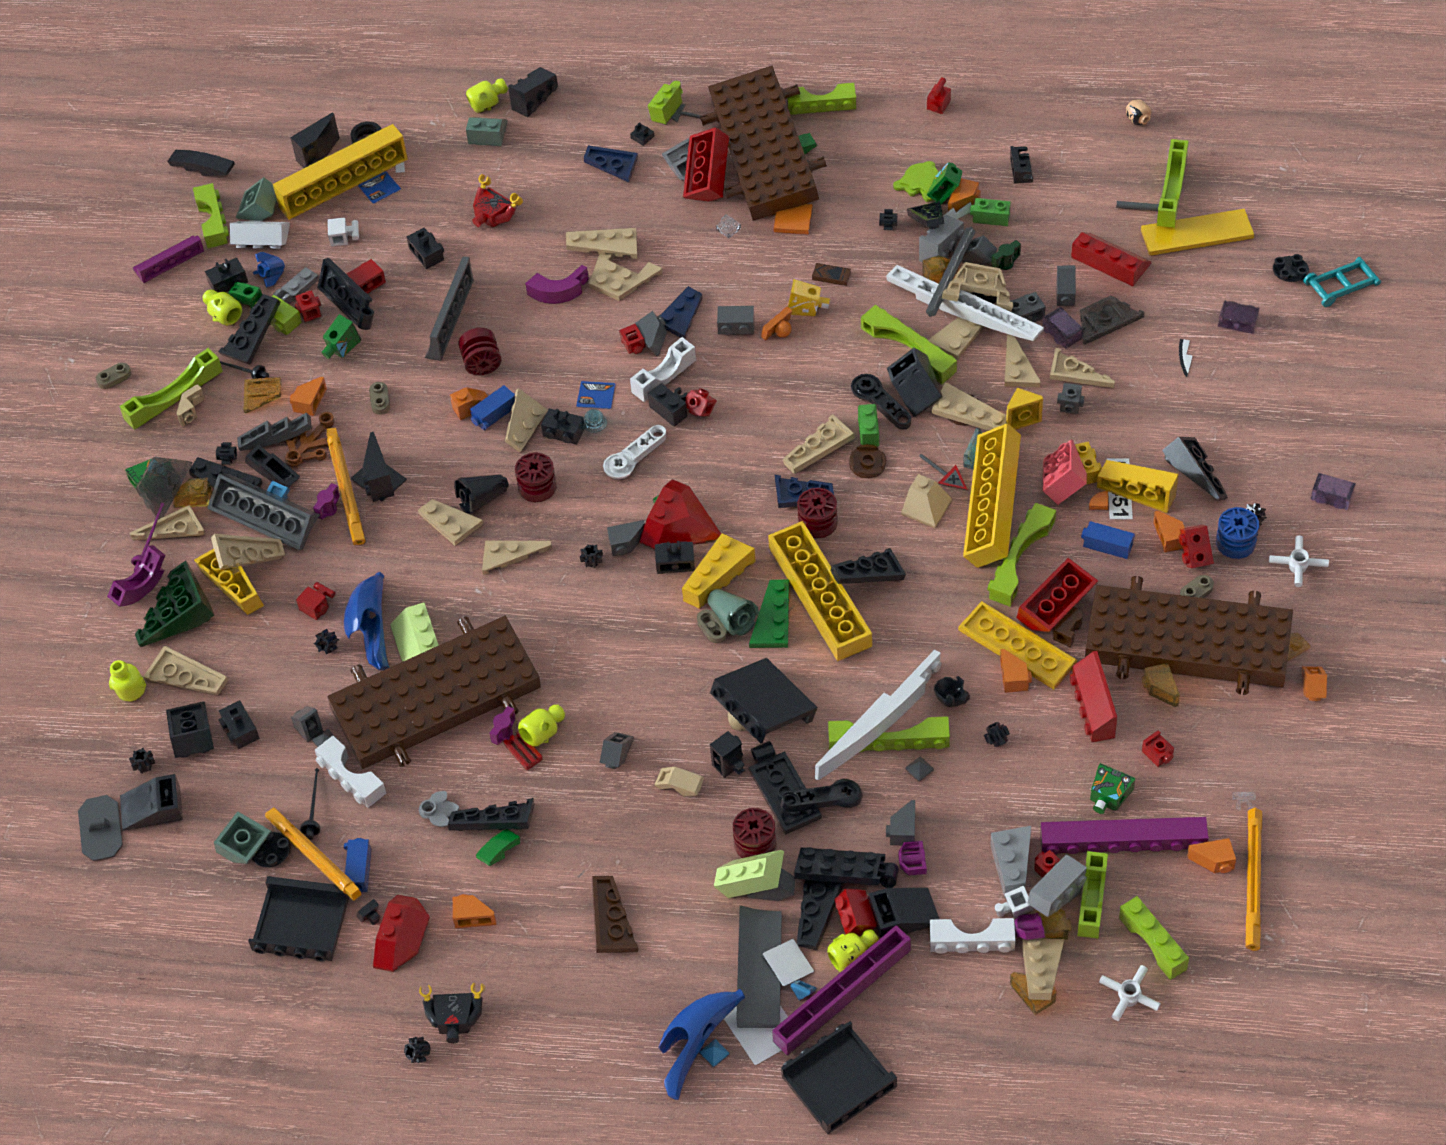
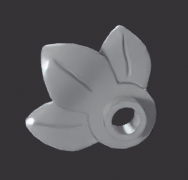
(440, 809)

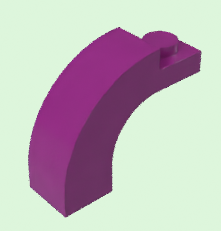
(557, 291)
(141, 582)

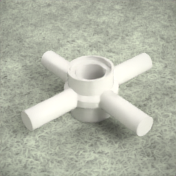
(1299, 561)
(1126, 999)

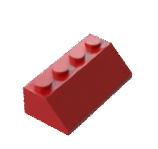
(706, 165)
(1109, 258)
(1056, 597)
(1094, 698)

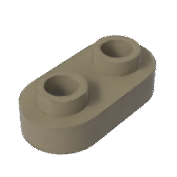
(113, 375)
(379, 398)
(1198, 588)
(713, 627)

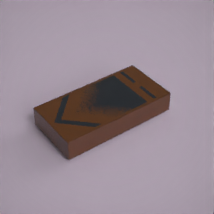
(831, 274)

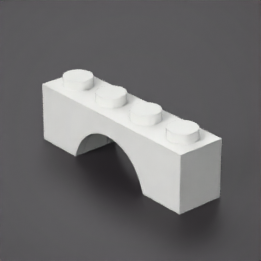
(678, 358)
(364, 786)
(947, 938)

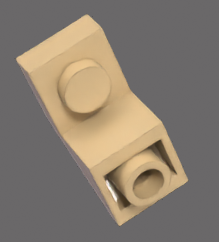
(190, 398)
(681, 780)

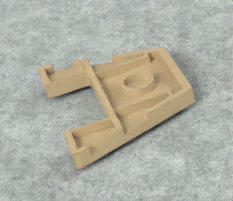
(980, 280)
(618, 281)

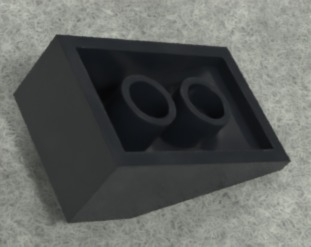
(315, 141)
(376, 475)
(189, 729)

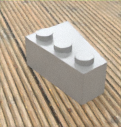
(942, 239)
(1011, 856)
(1058, 886)

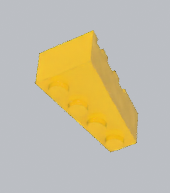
(1139, 484)
(716, 570)
(231, 582)

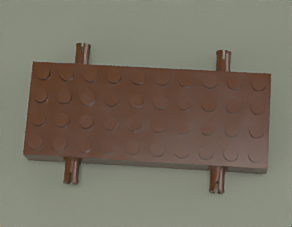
(763, 143)
(1190, 635)
(433, 691)

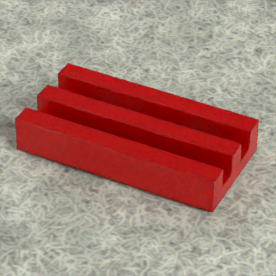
(514, 739)

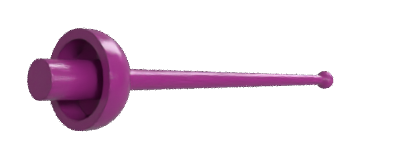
(136, 560)

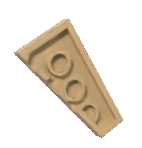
(613, 241)
(956, 337)
(967, 409)
(823, 442)
(245, 550)
(183, 672)
(1041, 965)

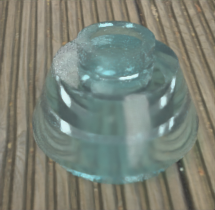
(594, 421)

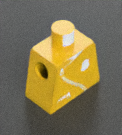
(806, 299)

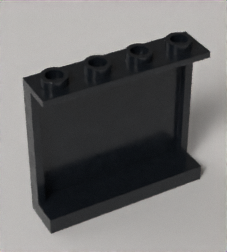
(762, 698)
(300, 919)
(837, 1077)

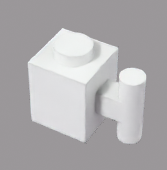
(339, 231)
(1016, 903)

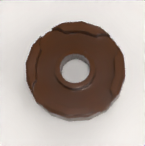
(867, 452)

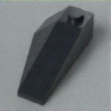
(1189, 458)

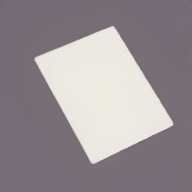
(755, 1041)

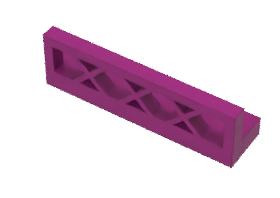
(169, 258)

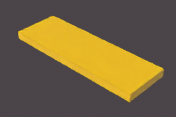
(1198, 232)
(1000, 632)

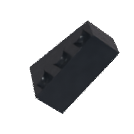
(532, 91)

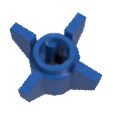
(270, 268)

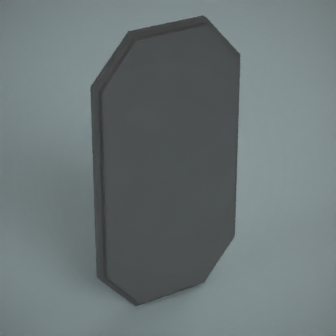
(100, 827)

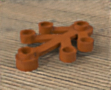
(296, 457)

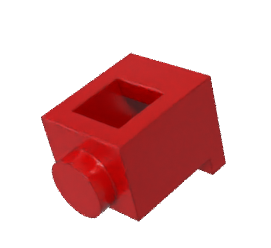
(635, 342)
(1158, 749)
(1041, 862)

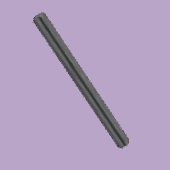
(950, 271)

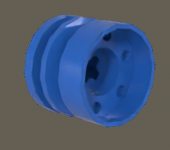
(1237, 532)

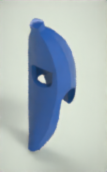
(368, 598)
(695, 1025)

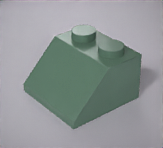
(486, 131)
(258, 201)
(241, 839)

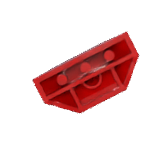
(400, 933)

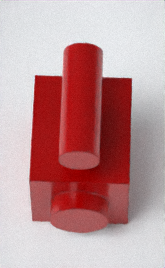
(939, 97)
(314, 602)

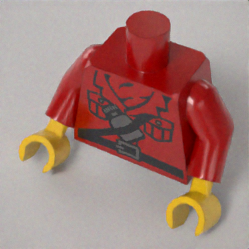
(493, 207)

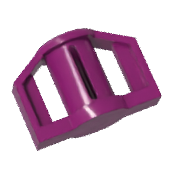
(327, 501)
(503, 726)
(912, 858)
(1029, 926)

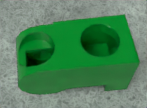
(246, 293)

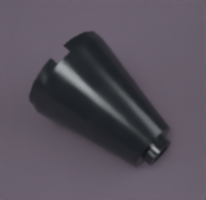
(479, 490)

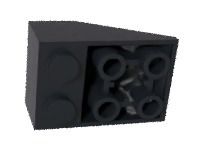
(915, 381)
(152, 803)
(905, 907)

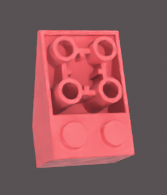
(1063, 473)

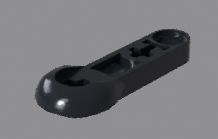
(877, 395)
(824, 796)

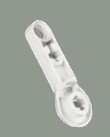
(633, 453)

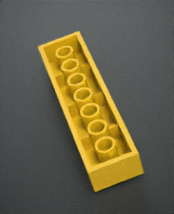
(340, 171)
(992, 496)
(819, 592)

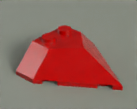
(678, 517)

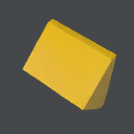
(1024, 409)

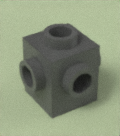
(1070, 398)

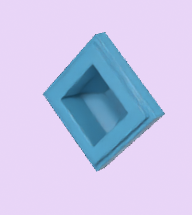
(802, 989)
(714, 1053)

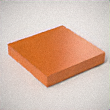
(794, 220)

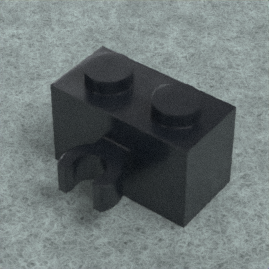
(425, 248)
(224, 276)
(668, 404)
(562, 426)
(674, 557)
(239, 725)
(727, 754)

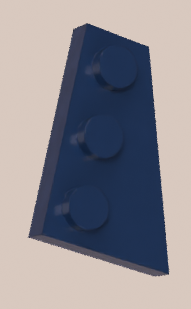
(612, 161)
(681, 312)
(790, 489)

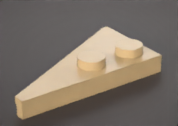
(1018, 368)
(1075, 371)
(177, 524)
(510, 552)

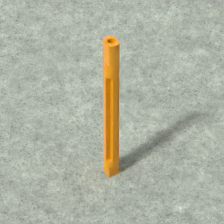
(345, 487)
(318, 858)
(1253, 916)

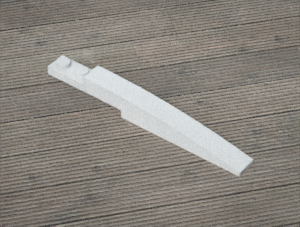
(968, 306)
(879, 717)

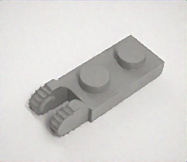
(297, 285)

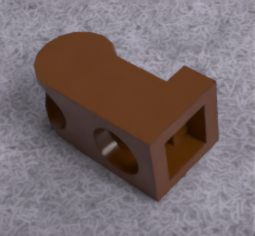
(1065, 629)

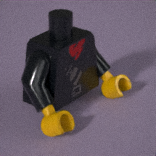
(453, 1012)

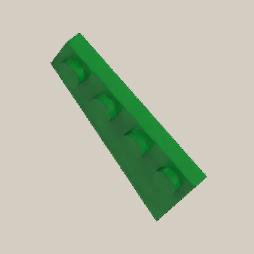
(773, 618)

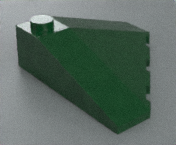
(178, 608)

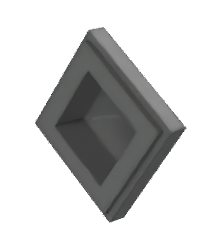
(322, 737)
(919, 768)

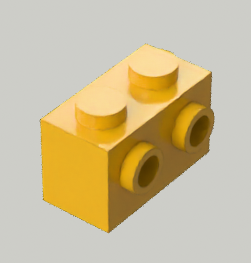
(1088, 459)

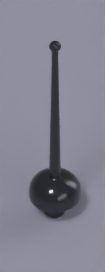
(257, 372)
(310, 827)

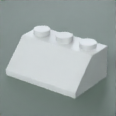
(259, 234)

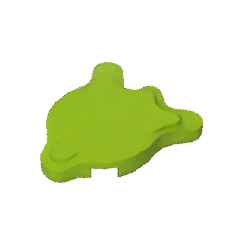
(917, 179)

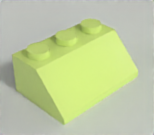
(413, 631)
(749, 874)

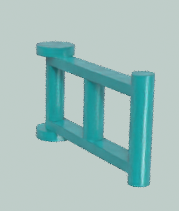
(1328, 299)

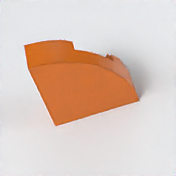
(1099, 501)

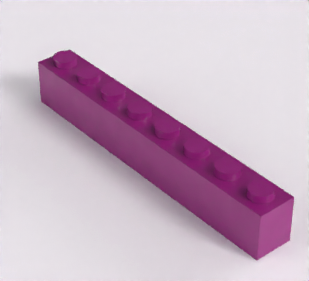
(1123, 835)
(841, 990)

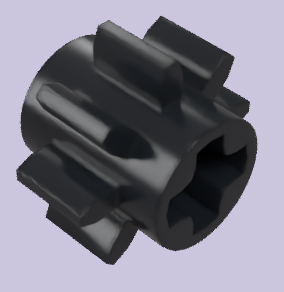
(888, 219)
(226, 453)
(1259, 512)
(591, 556)
(326, 641)
(996, 734)
(142, 760)
(417, 1049)

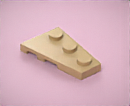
(524, 420)
(449, 521)

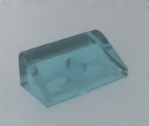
(969, 455)

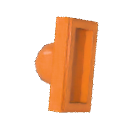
(778, 325)

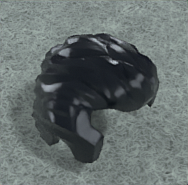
(951, 691)

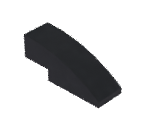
(271, 467)

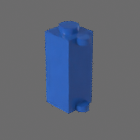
(492, 408)
(1108, 539)
(358, 862)

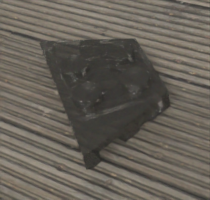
(1106, 317)
(162, 482)

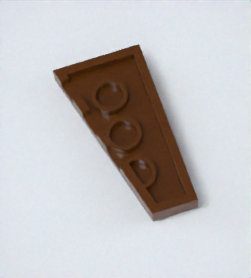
(610, 918)

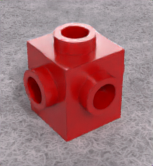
(307, 302)
(700, 402)

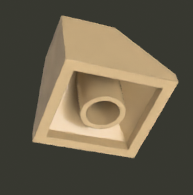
(926, 501)

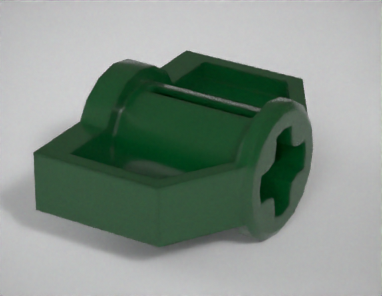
(1006, 255)

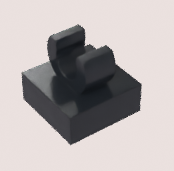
(642, 134)
(369, 912)

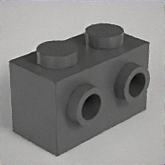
(1029, 307)
(735, 320)

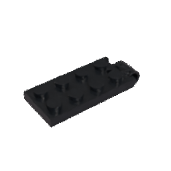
(345, 294)
(776, 782)
(845, 867)

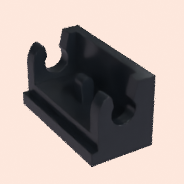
(1020, 165)

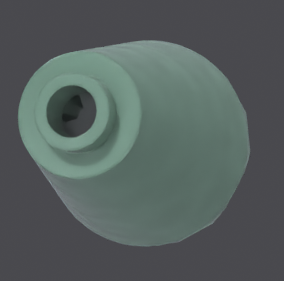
(733, 611)

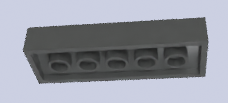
(450, 310)
(262, 510)
(757, 934)

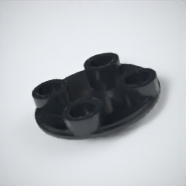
(1290, 268)
(272, 851)

